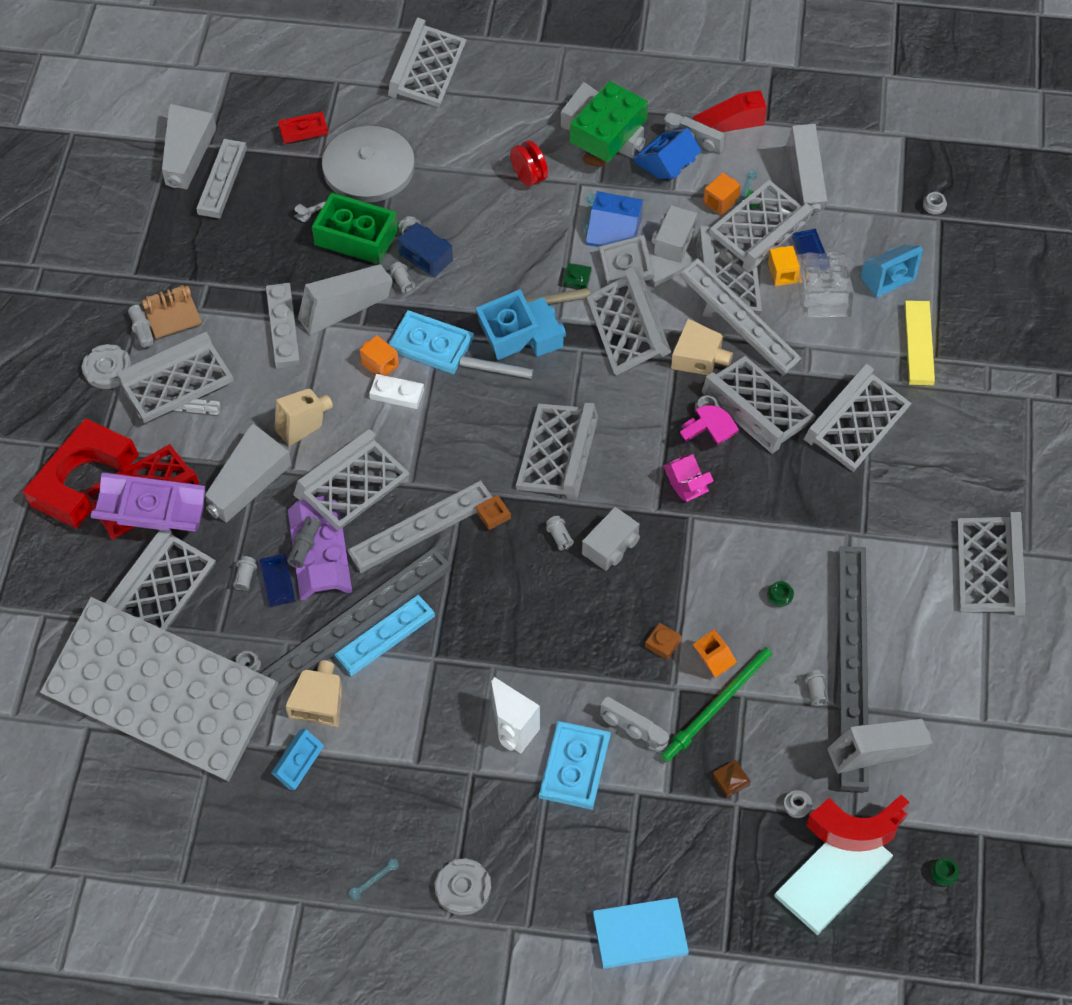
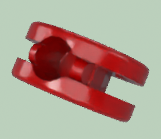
(529, 163)

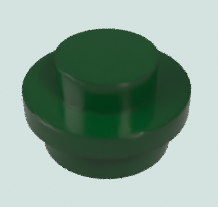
(780, 594)
(944, 871)

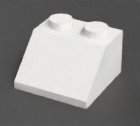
(515, 716)

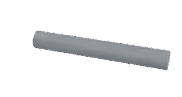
(496, 367)

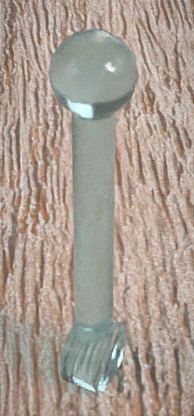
(752, 175)
(591, 200)
(355, 893)

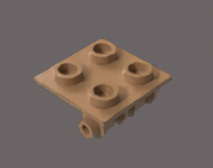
(171, 311)

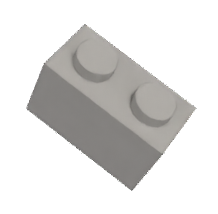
(675, 233)
(611, 539)

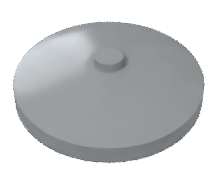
(368, 163)

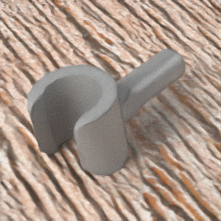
(305, 213)

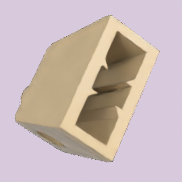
(699, 350)
(300, 415)
(317, 696)

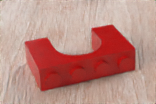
(86, 444)

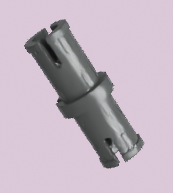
(304, 542)

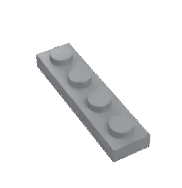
(221, 178)
(283, 325)

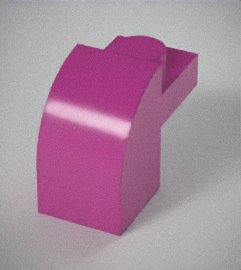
(714, 420)
(687, 477)

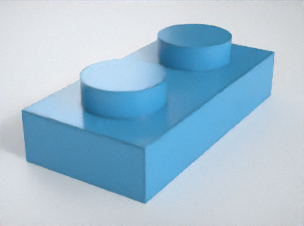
(297, 759)

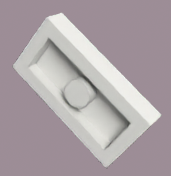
(396, 391)

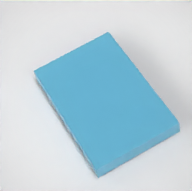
(431, 341)
(575, 765)
(640, 933)

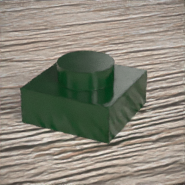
(577, 276)

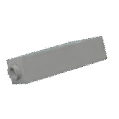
(579, 101)
(185, 143)
(807, 166)
(342, 296)
(246, 473)
(879, 744)

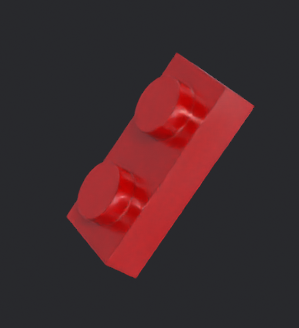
(303, 127)

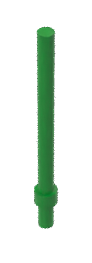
(683, 738)

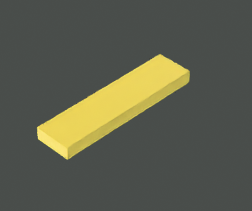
(919, 343)

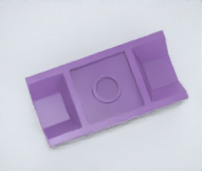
(149, 503)
(327, 562)

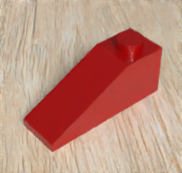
(735, 113)

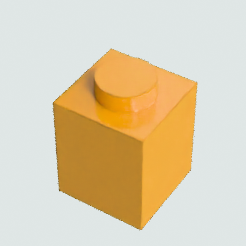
(783, 265)

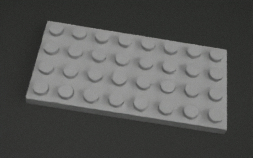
(159, 688)

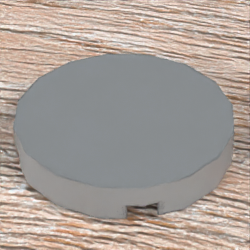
(102, 366)
(463, 887)

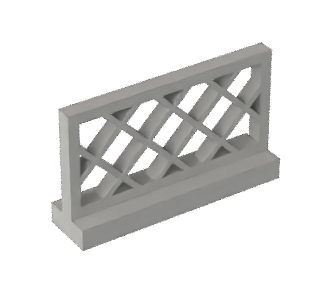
(411, 53)
(778, 233)
(705, 253)
(647, 317)
(167, 364)
(845, 401)
(746, 412)
(578, 447)
(333, 469)
(1014, 567)
(144, 568)

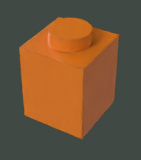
(721, 193)
(379, 356)
(714, 653)

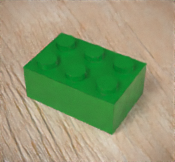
(608, 121)
(355, 228)

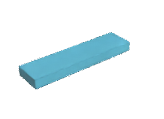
(384, 635)

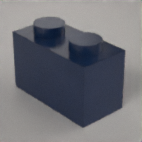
(425, 249)

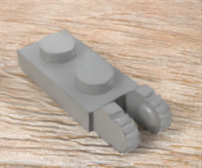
(705, 136)
(634, 724)

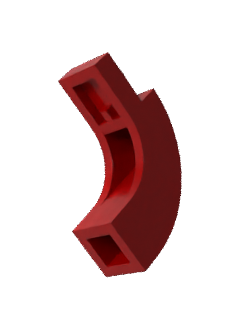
(855, 833)

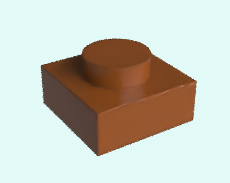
(493, 512)
(663, 641)

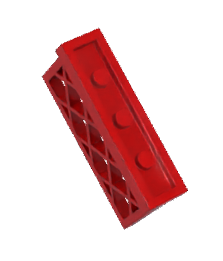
(150, 462)

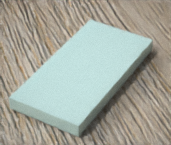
(829, 883)

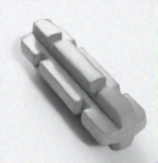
(201, 406)

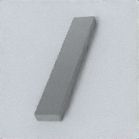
(740, 316)
(418, 527)

